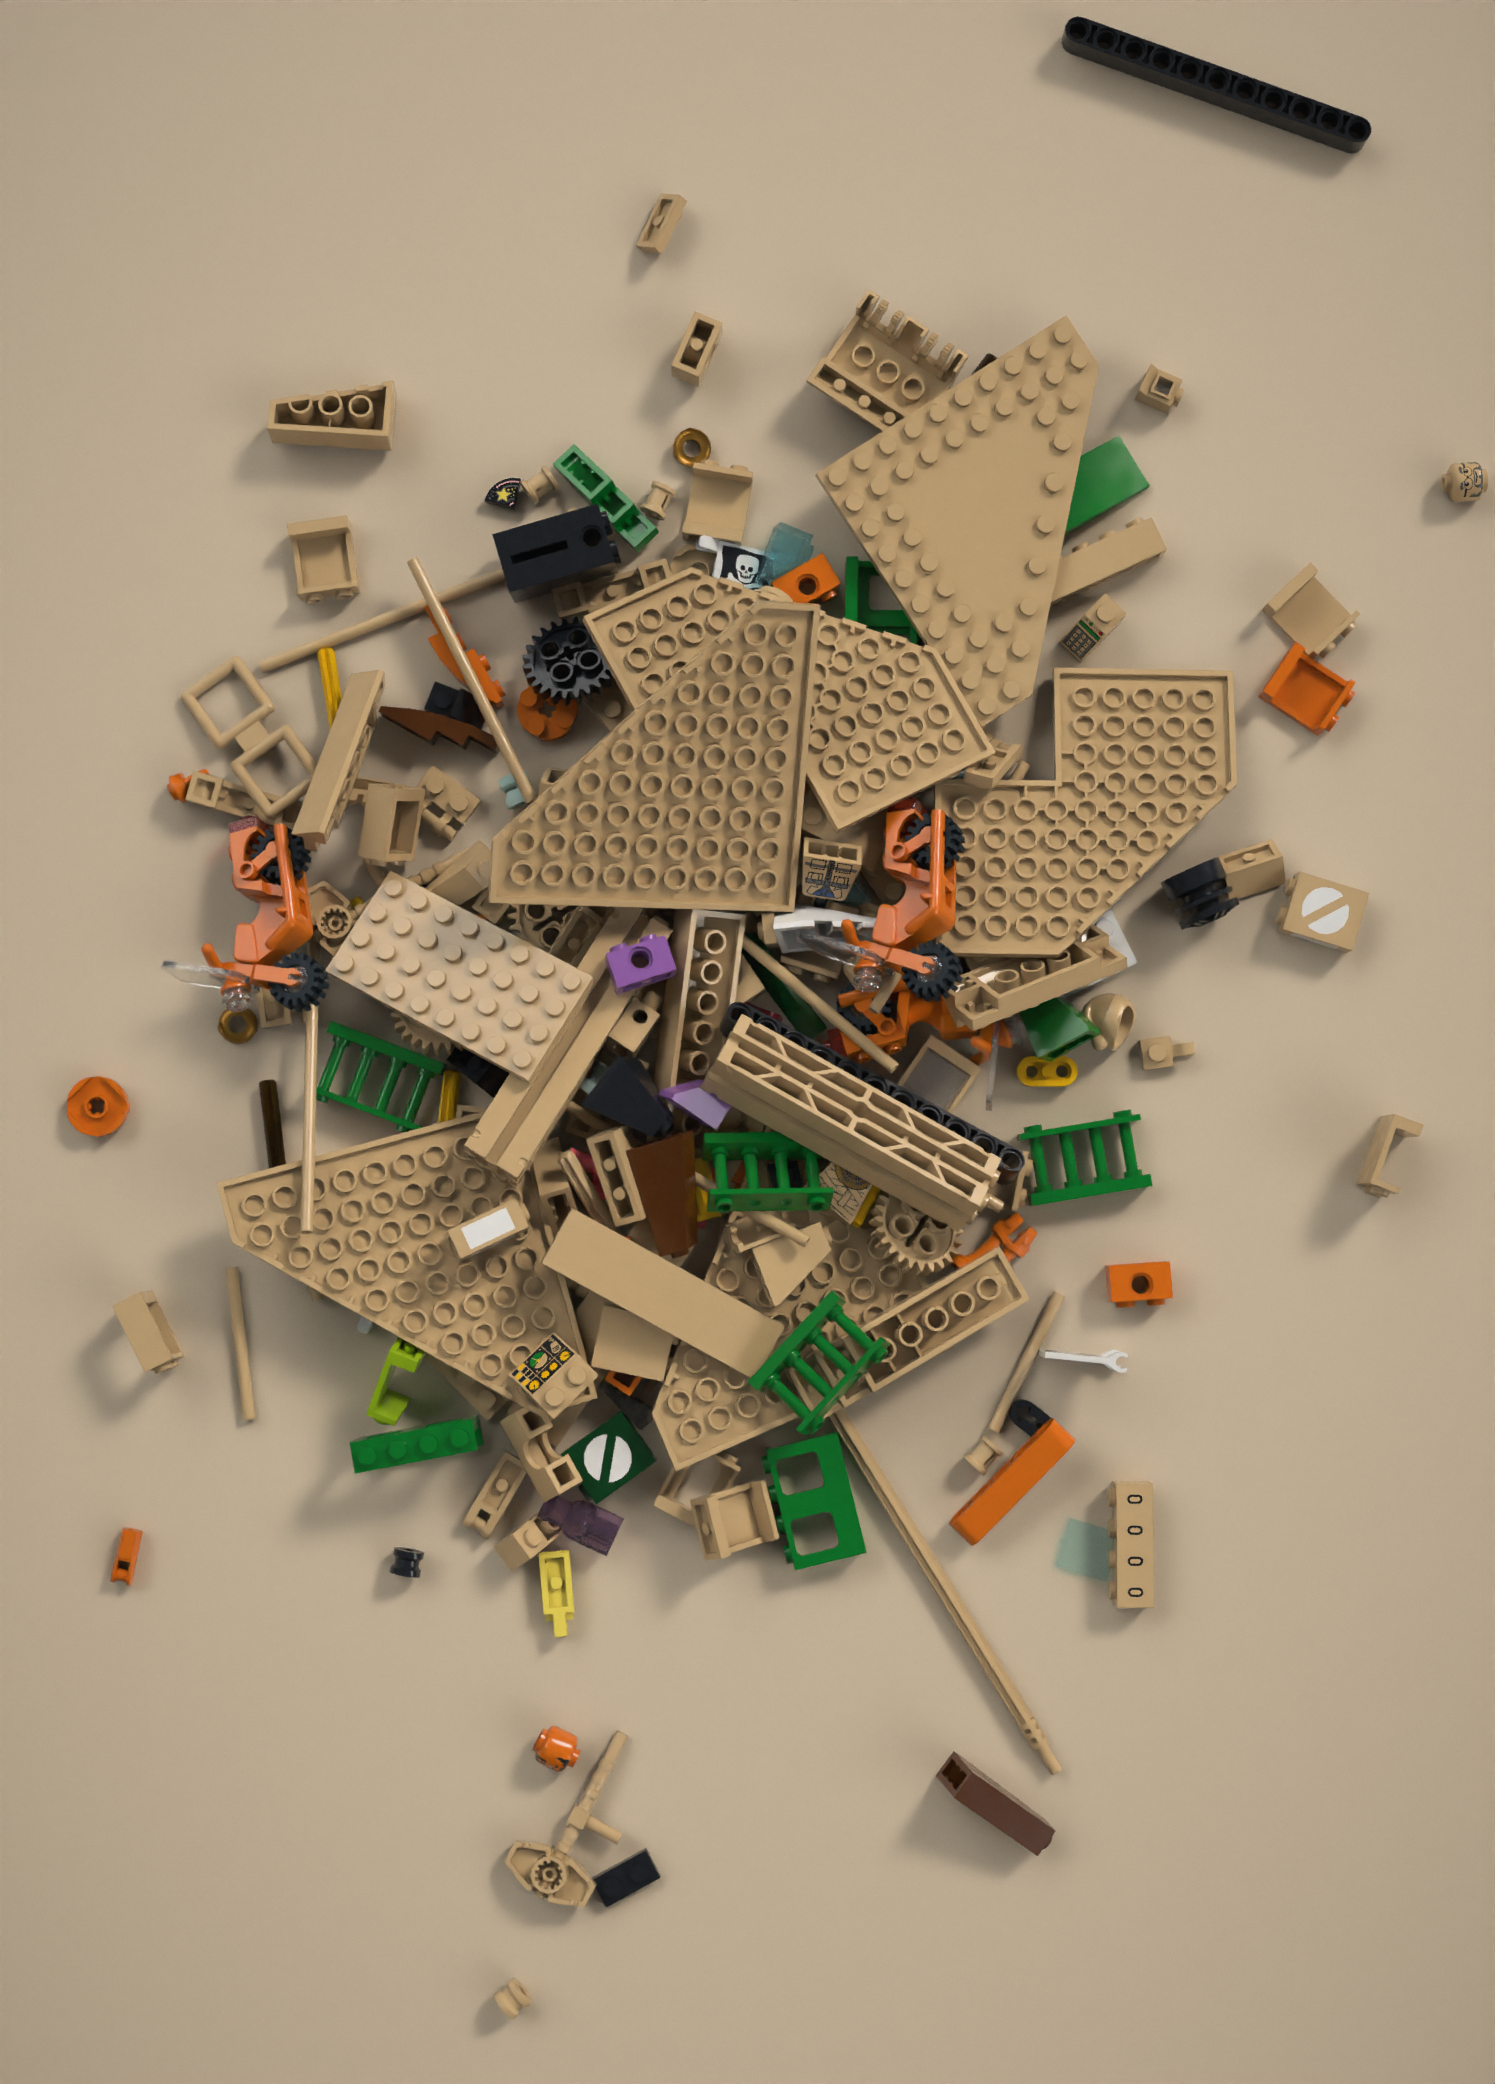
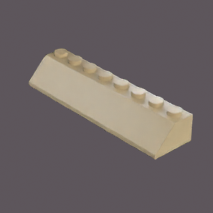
(707, 961)

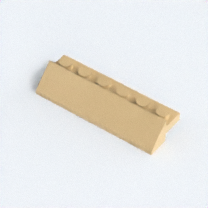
(340, 759)
(1024, 983)

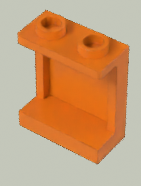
(1307, 691)

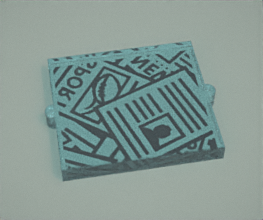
(1085, 1549)

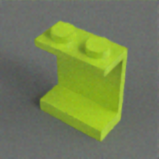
(386, 1404)

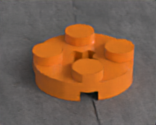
(537, 724)
(80, 1106)

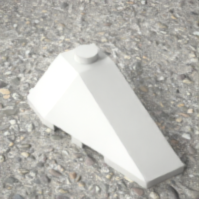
(818, 921)

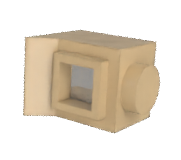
(1160, 390)

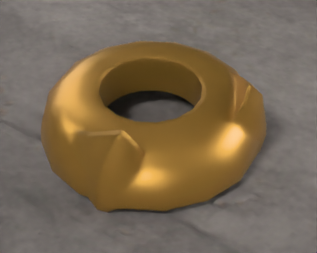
(697, 436)
(238, 1038)

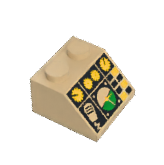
(553, 1375)

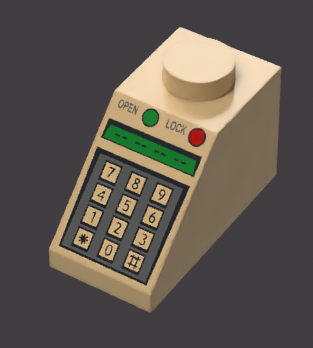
(1093, 628)

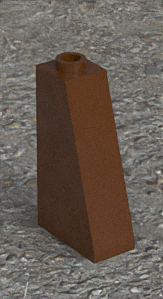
(668, 1190)
(995, 1804)

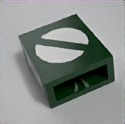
(609, 1457)

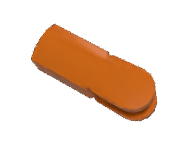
(127, 1551)

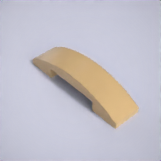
(585, 598)
(235, 800)
(579, 933)

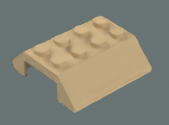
(885, 370)

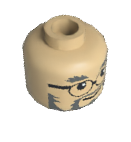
(1465, 482)

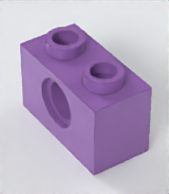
(627, 976)

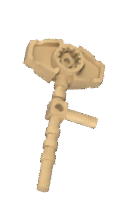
(334, 914)
(550, 1870)

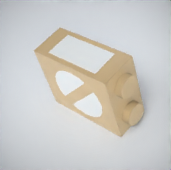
(1322, 912)
(488, 1229)

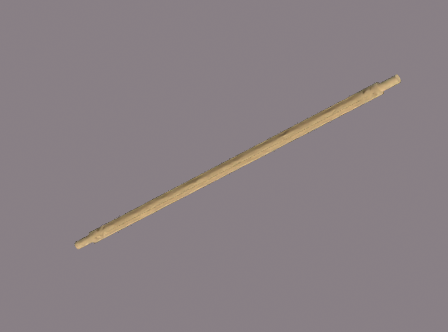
(943, 1588)

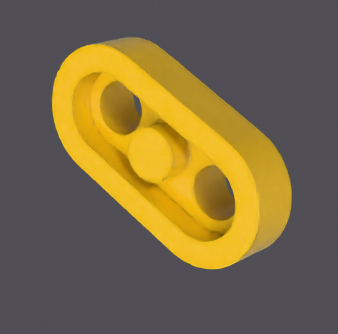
(1046, 1072)

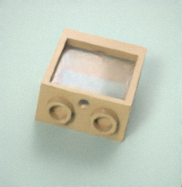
(939, 1074)

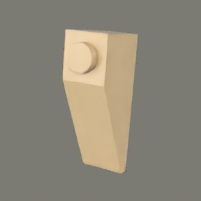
(464, 876)

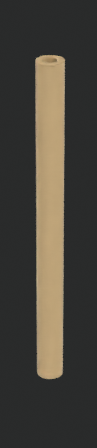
(240, 1343)
(1026, 1361)

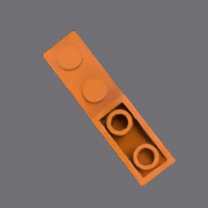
(479, 663)

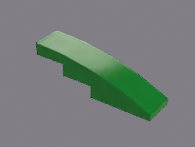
(600, 489)

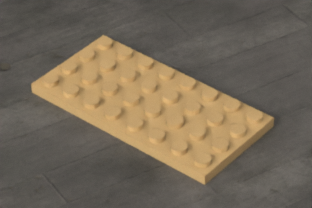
(460, 976)

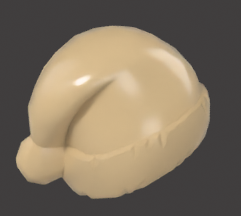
(1114, 1018)

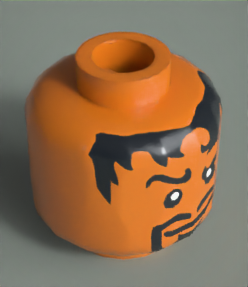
(556, 1748)

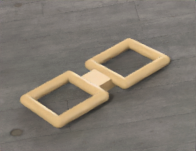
(250, 735)

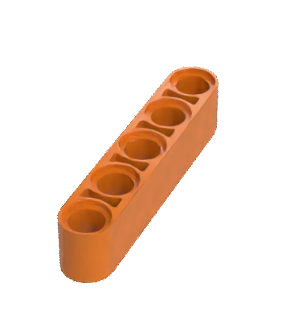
(1012, 1481)

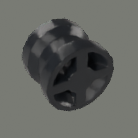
(406, 1562)

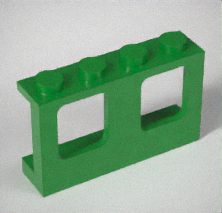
(857, 603)
(416, 1444)
(832, 1497)

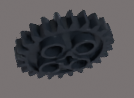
(569, 662)

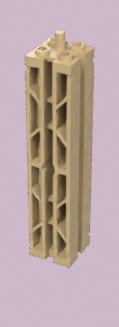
(526, 1113)
(853, 1124)

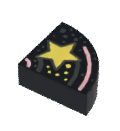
(504, 493)

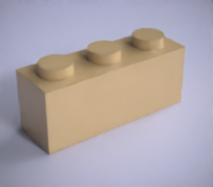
(616, 1174)

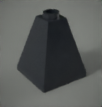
(631, 1098)

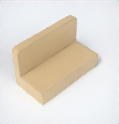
(1253, 869)

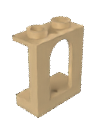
(728, 1471)

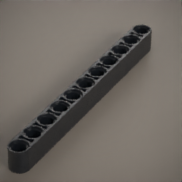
(1206, 72)
(1009, 1155)

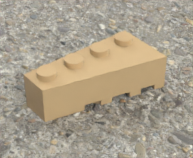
(336, 419)

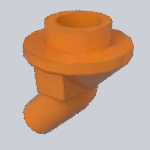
(179, 785)

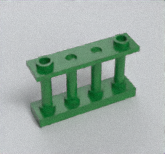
(398, 1058)
(762, 1146)
(1103, 1181)
(789, 1356)

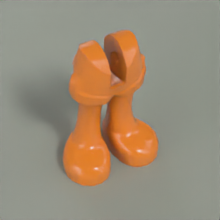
(999, 1237)

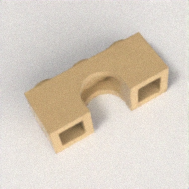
(547, 1470)

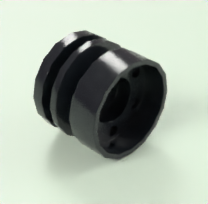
(1200, 893)

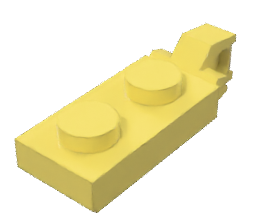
(557, 1589)

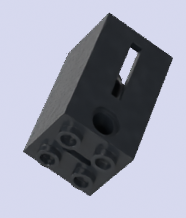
(556, 552)

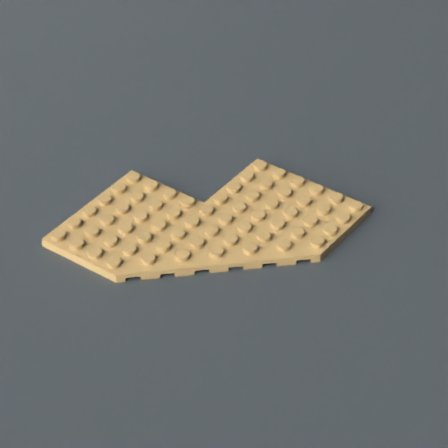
(881, 706)
(1132, 776)

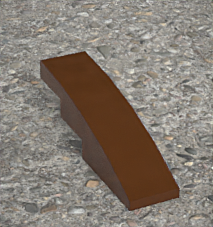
(430, 726)

